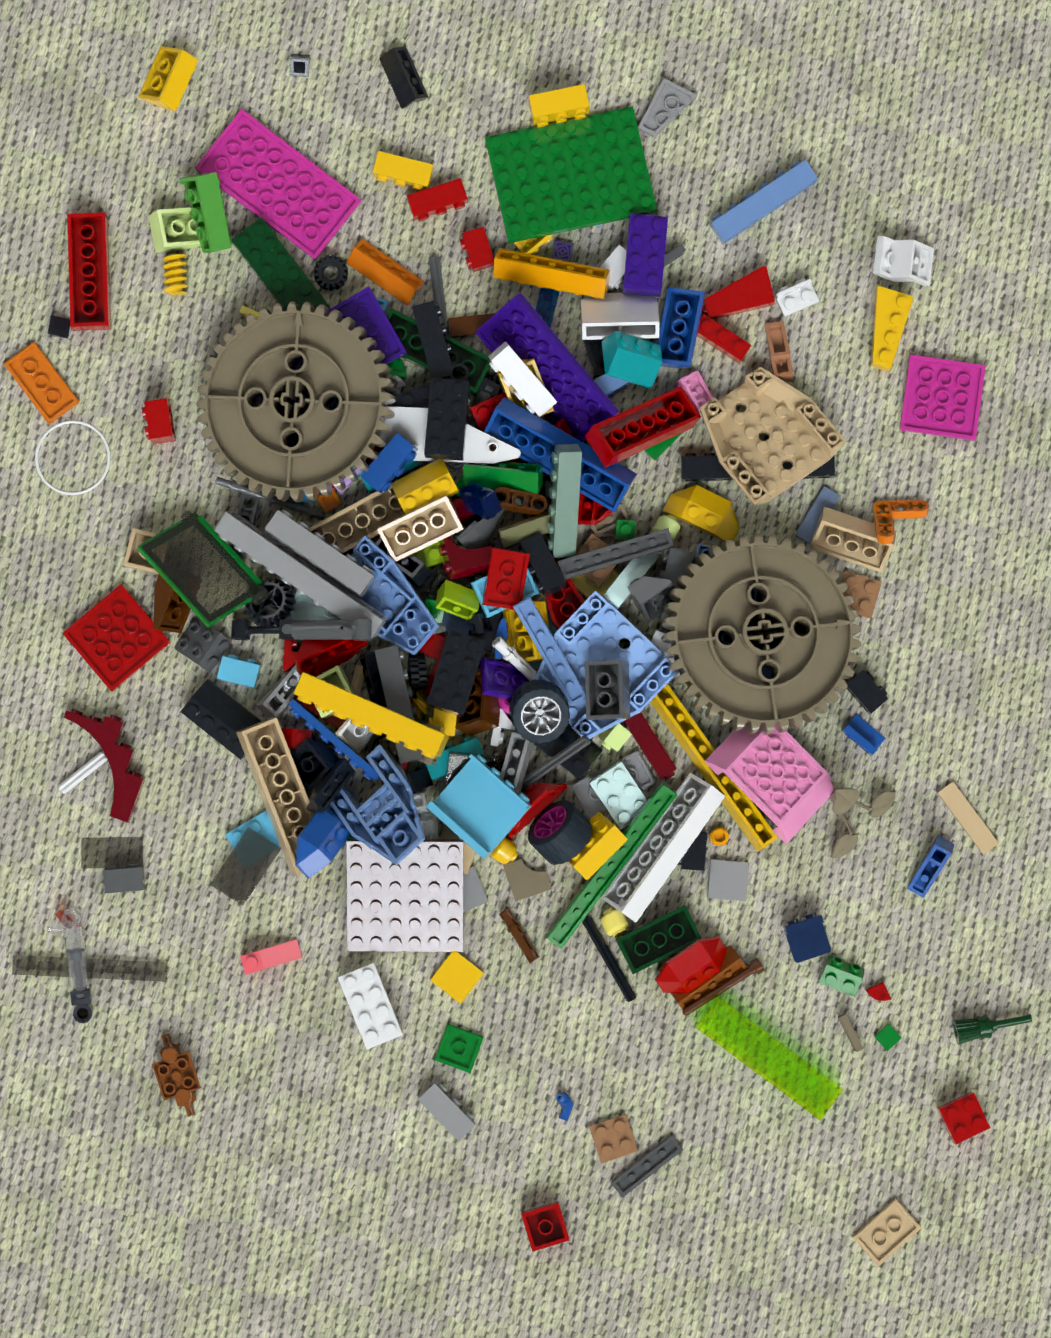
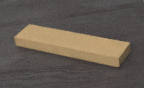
(968, 818)

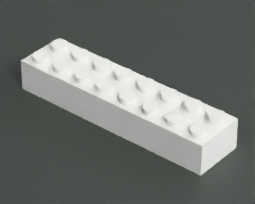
(663, 847)

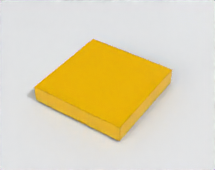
(457, 976)

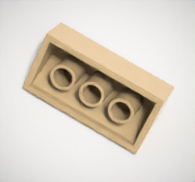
(850, 540)

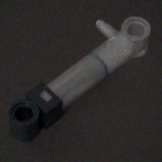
(76, 962)

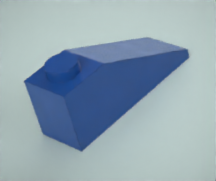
(931, 866)

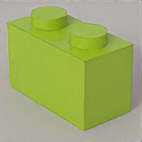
(457, 600)

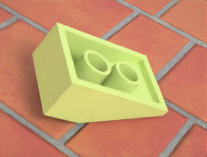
(173, 230)

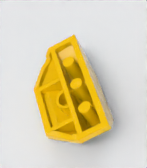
(704, 511)

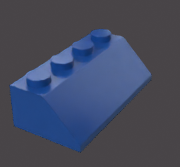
(680, 326)

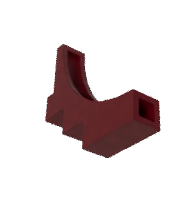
(126, 786)

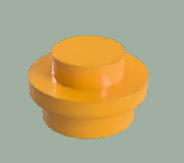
(719, 836)

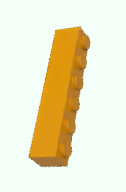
(551, 273)

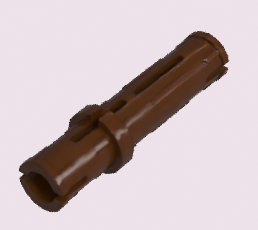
(515, 929)

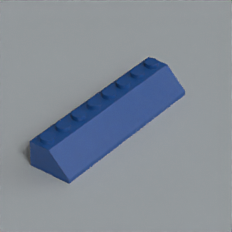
(537, 441)

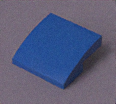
(501, 632)

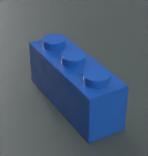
(390, 463)

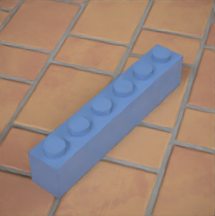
(764, 201)

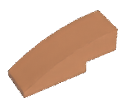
(779, 351)

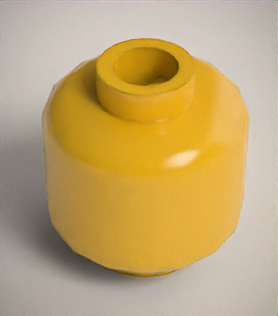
(505, 851)

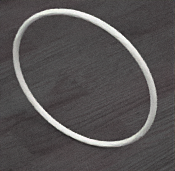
(80, 492)

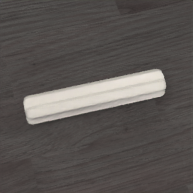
(82, 773)

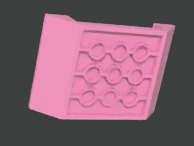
(774, 776)

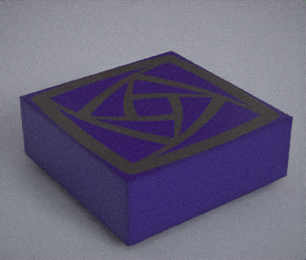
(562, 250)

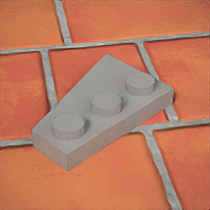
(664, 107)

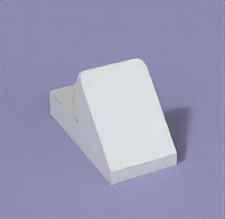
(497, 735)

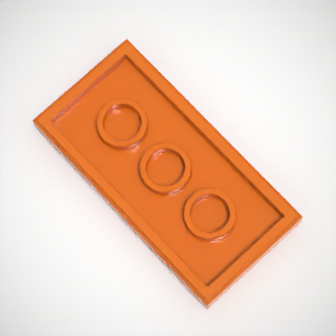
(41, 383)

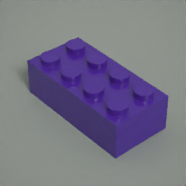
(645, 255)

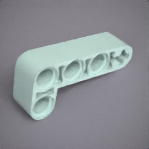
(635, 569)

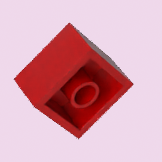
(159, 421)
(963, 1118)
(545, 1226)

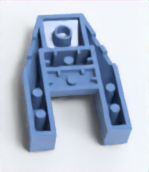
(389, 817)

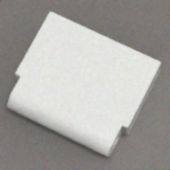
(619, 312)

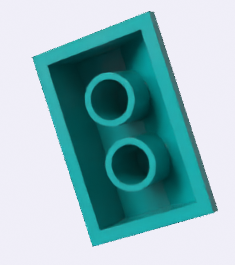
(631, 359)

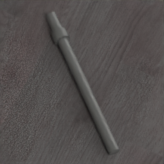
(234, 487)

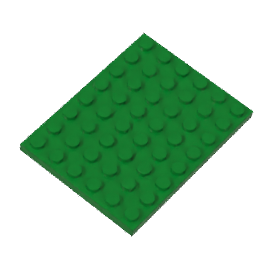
(570, 175)

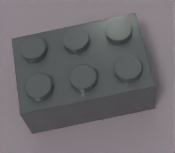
(607, 690)

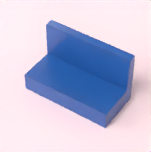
(863, 735)

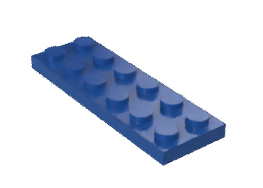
(328, 736)

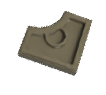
(525, 881)

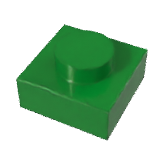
(625, 529)

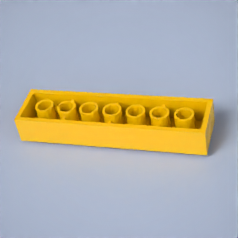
(376, 717)

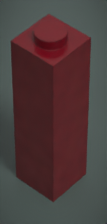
(650, 746)

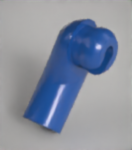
(566, 1104)

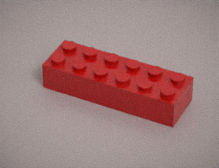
(89, 271)
(643, 426)

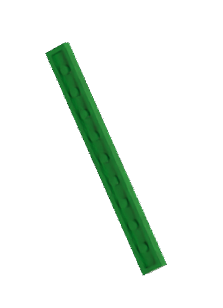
(604, 876)

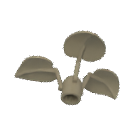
(843, 801)

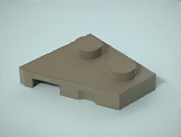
(607, 527)

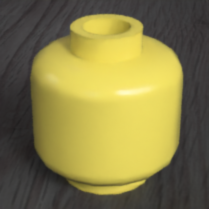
(614, 923)

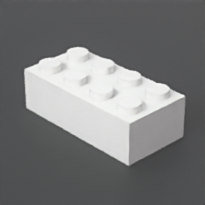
(370, 1006)

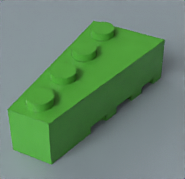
(207, 211)

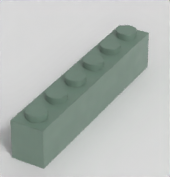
(565, 500)

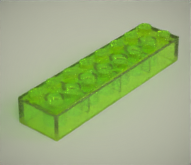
(768, 1058)

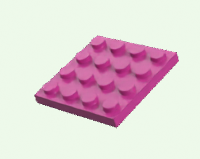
(942, 397)

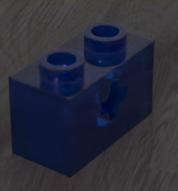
(480, 500)

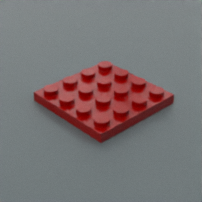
(116, 638)

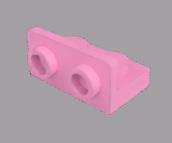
(695, 389)

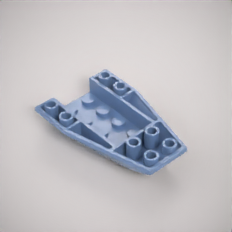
(391, 594)

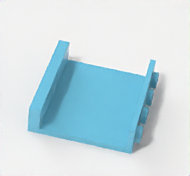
(480, 806)

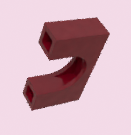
(460, 561)

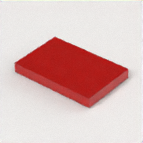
(505, 578)

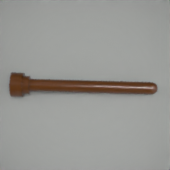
(754, 967)

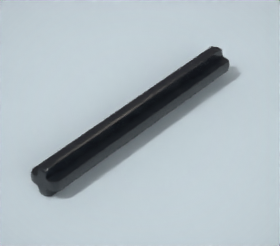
(608, 959)

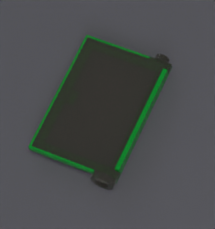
(203, 569)

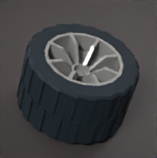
(539, 711)

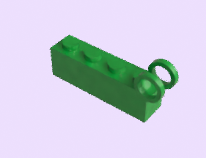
(504, 474)

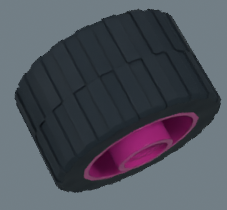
(559, 832)

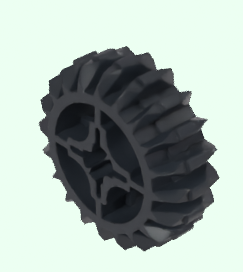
(272, 614)

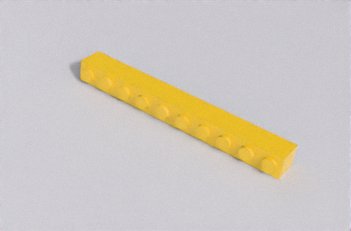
(698, 750)

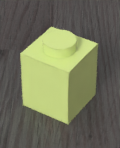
(614, 737)

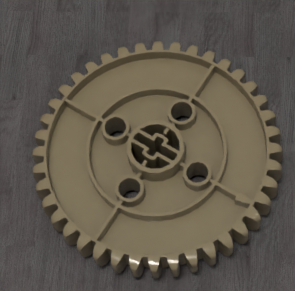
(330, 442)
(729, 676)

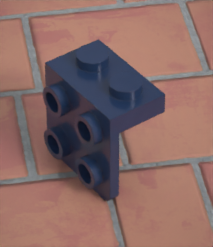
(807, 938)

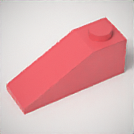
(271, 957)

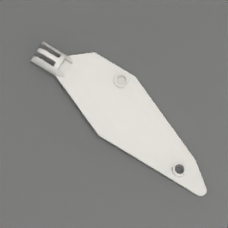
(412, 425)

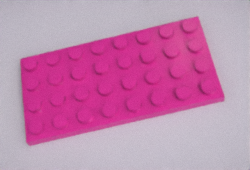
(279, 184)

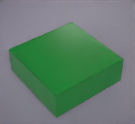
(887, 1037)

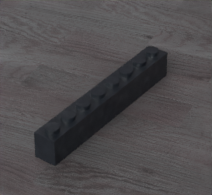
(709, 469)

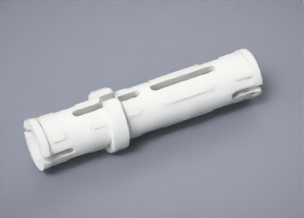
(510, 654)

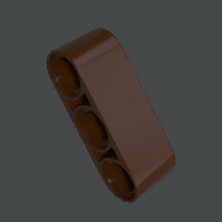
(527, 499)

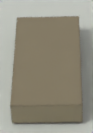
(850, 1032)

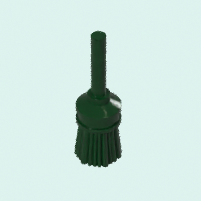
(983, 1027)

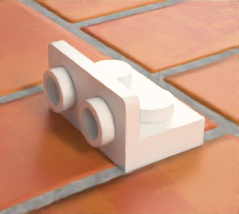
(796, 297)

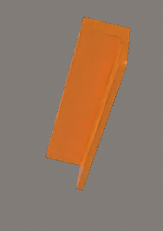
(384, 272)

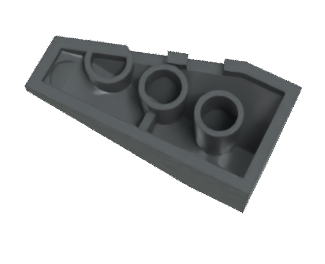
(479, 533)

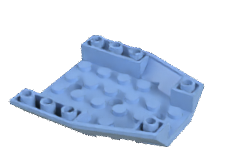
(595, 636)

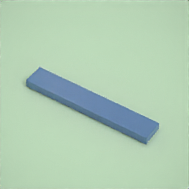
(550, 651)

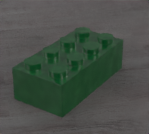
(658, 939)

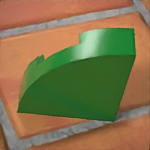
(398, 368)

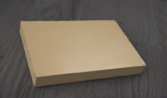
(886, 1232)

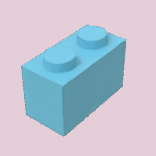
(239, 671)

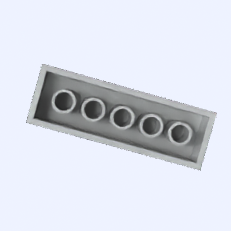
(320, 554)

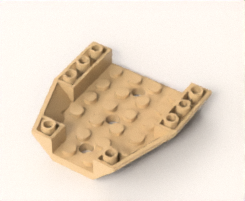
(795, 431)

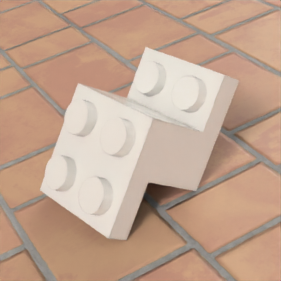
(903, 260)

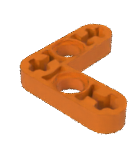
(918, 508)

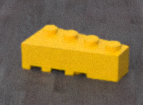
(889, 321)

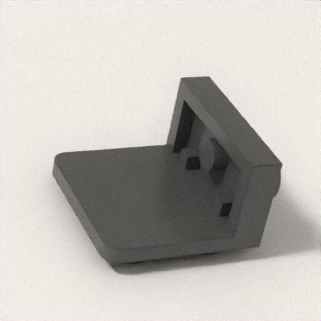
(202, 644)

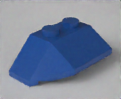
(320, 842)

